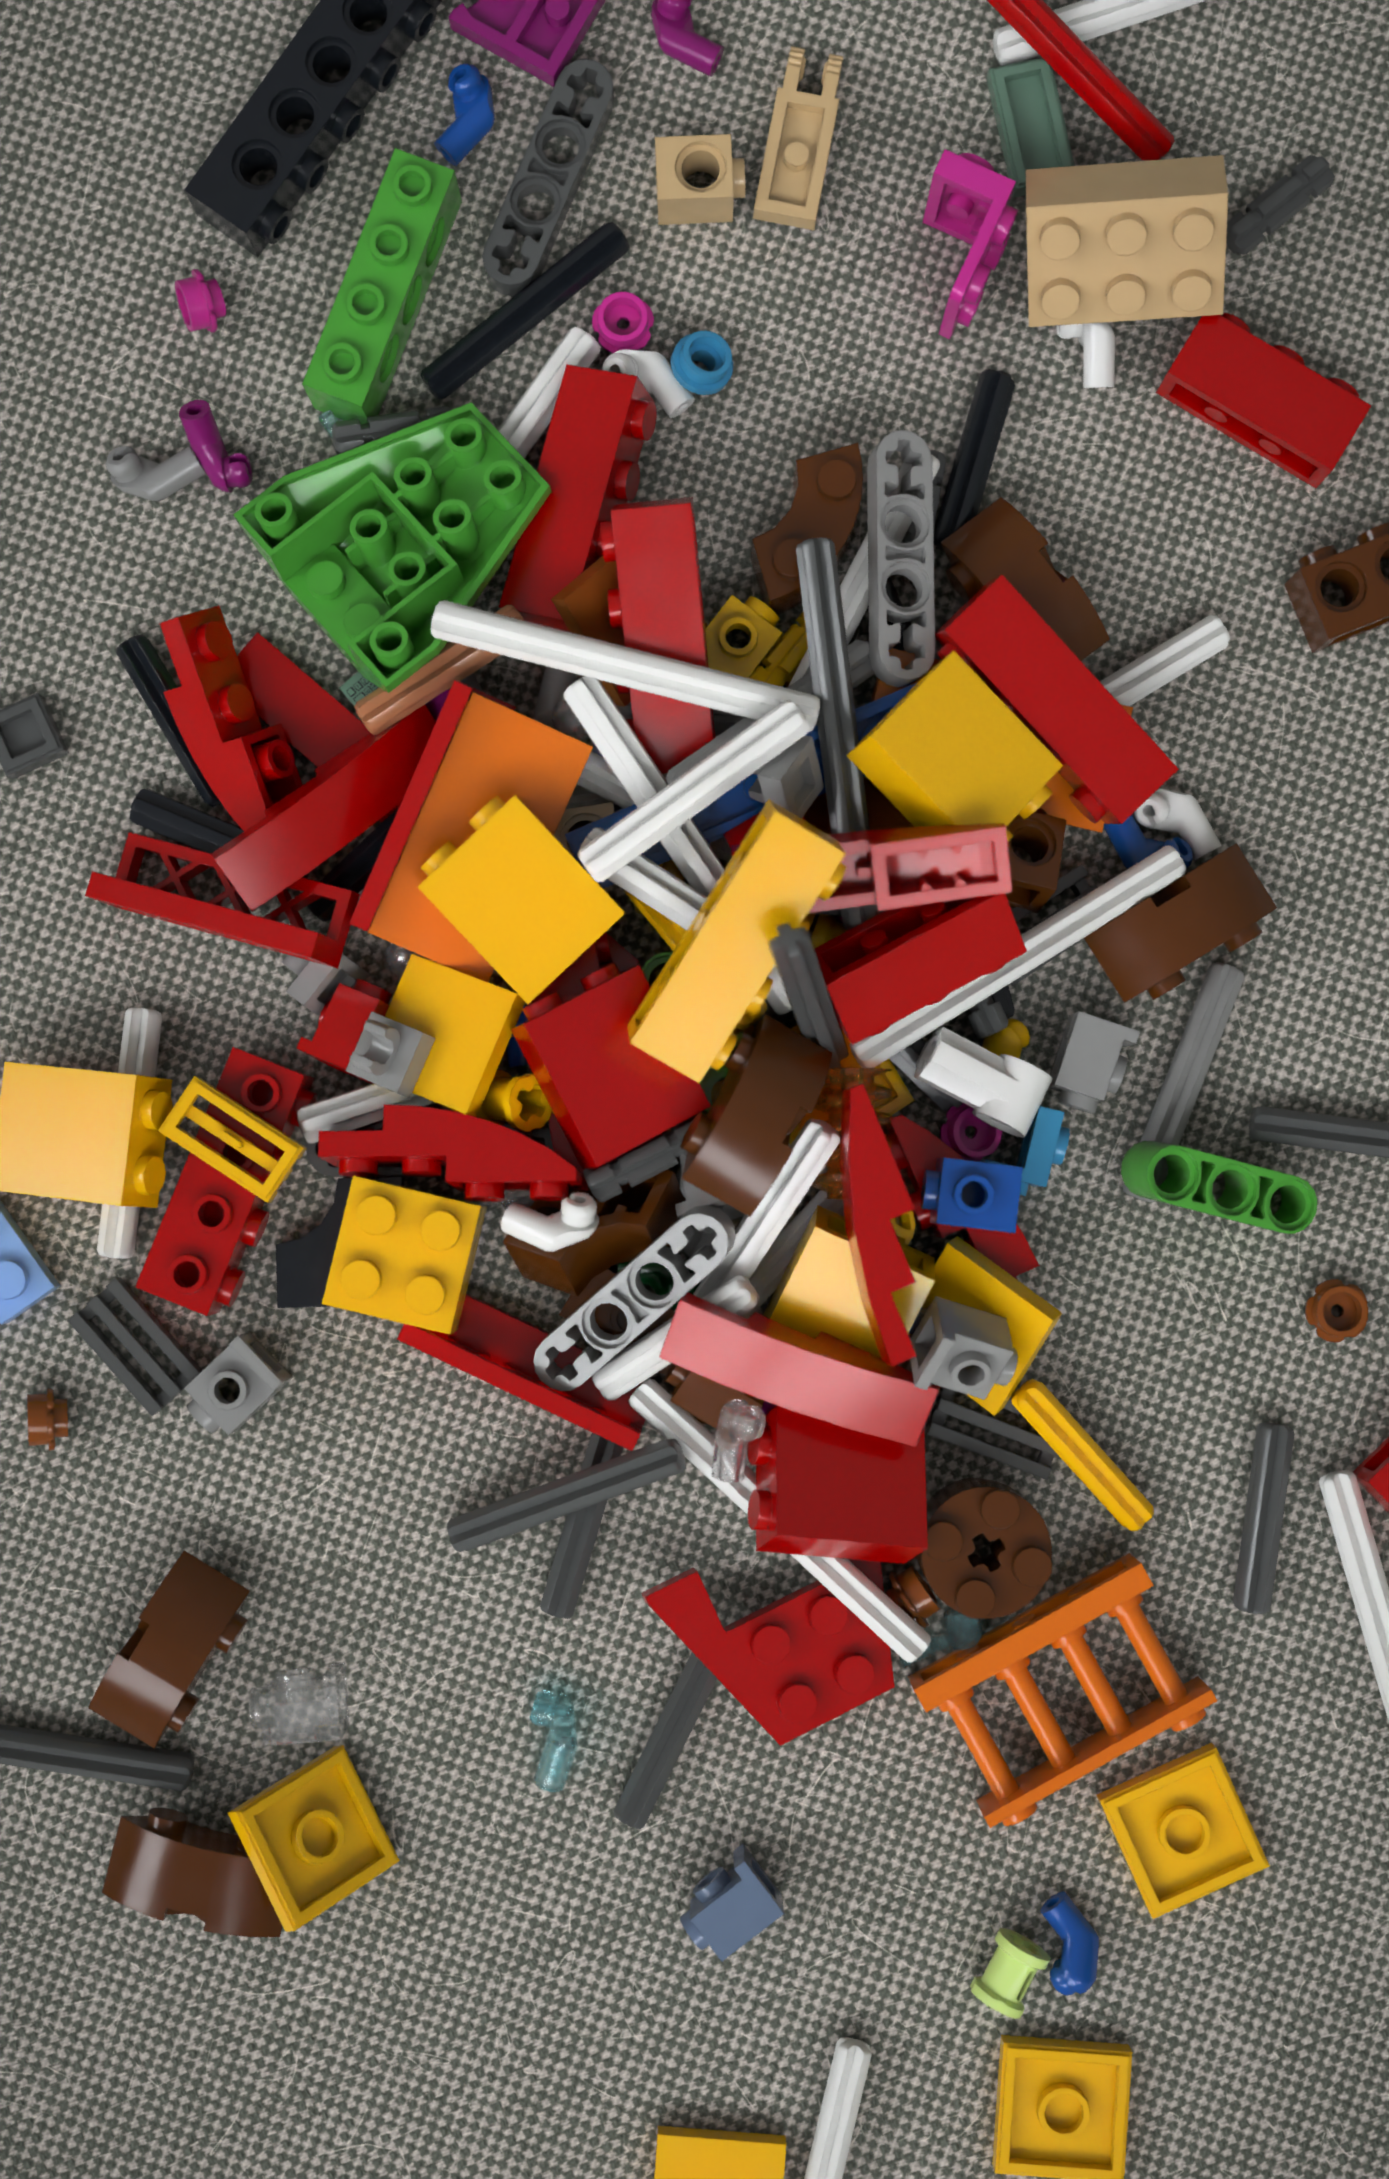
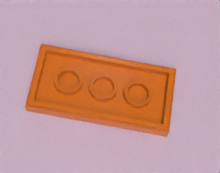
(488, 757)

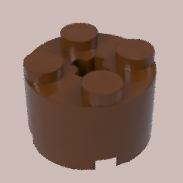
(1019, 1555)

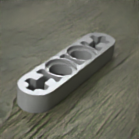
(909, 559)
(633, 1298)

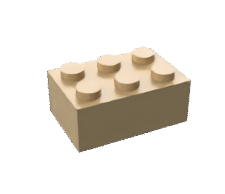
(1126, 241)

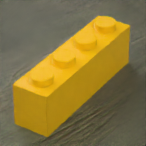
(726, 951)

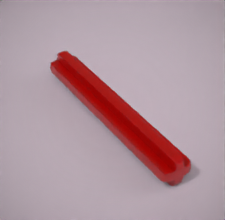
(1087, 76)

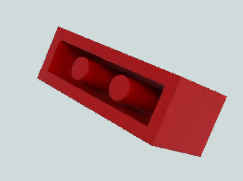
(1264, 397)
(914, 959)

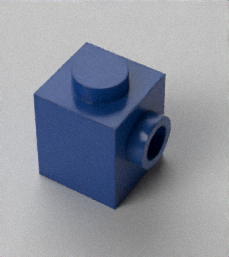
(972, 1194)

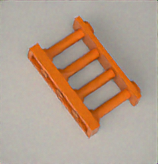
(1062, 1624)

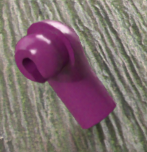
(678, 38)
(207, 444)

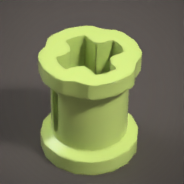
(1009, 1973)

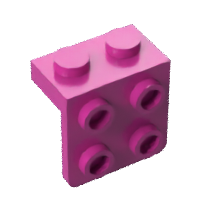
(974, 207)

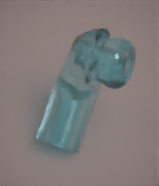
(561, 1741)

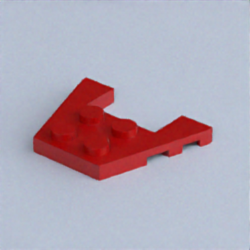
(787, 1661)

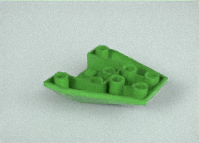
(395, 531)

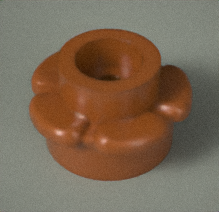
(1353, 1315)
(46, 1419)
(913, 1595)

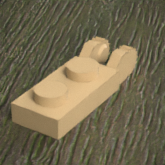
(798, 146)

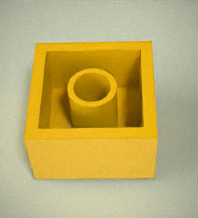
(404, 1255)

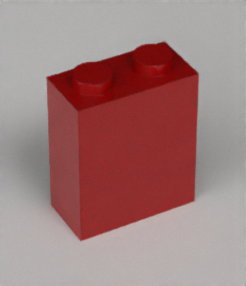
(591, 1075)
(836, 1491)

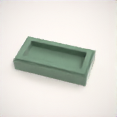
(1028, 119)

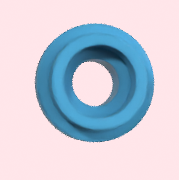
(711, 351)

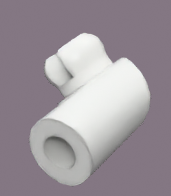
(1098, 351)
(655, 375)
(1182, 815)
(556, 1231)

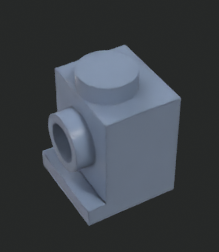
(732, 1906)

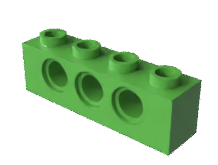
(383, 288)

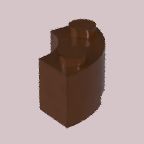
(823, 507)
(1009, 545)
(1180, 924)
(748, 1129)
(624, 1230)
(166, 1655)
(181, 1868)

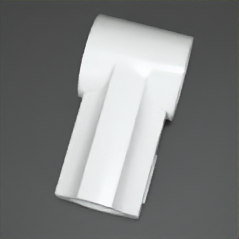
(999, 1088)

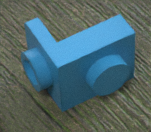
(1040, 1148)

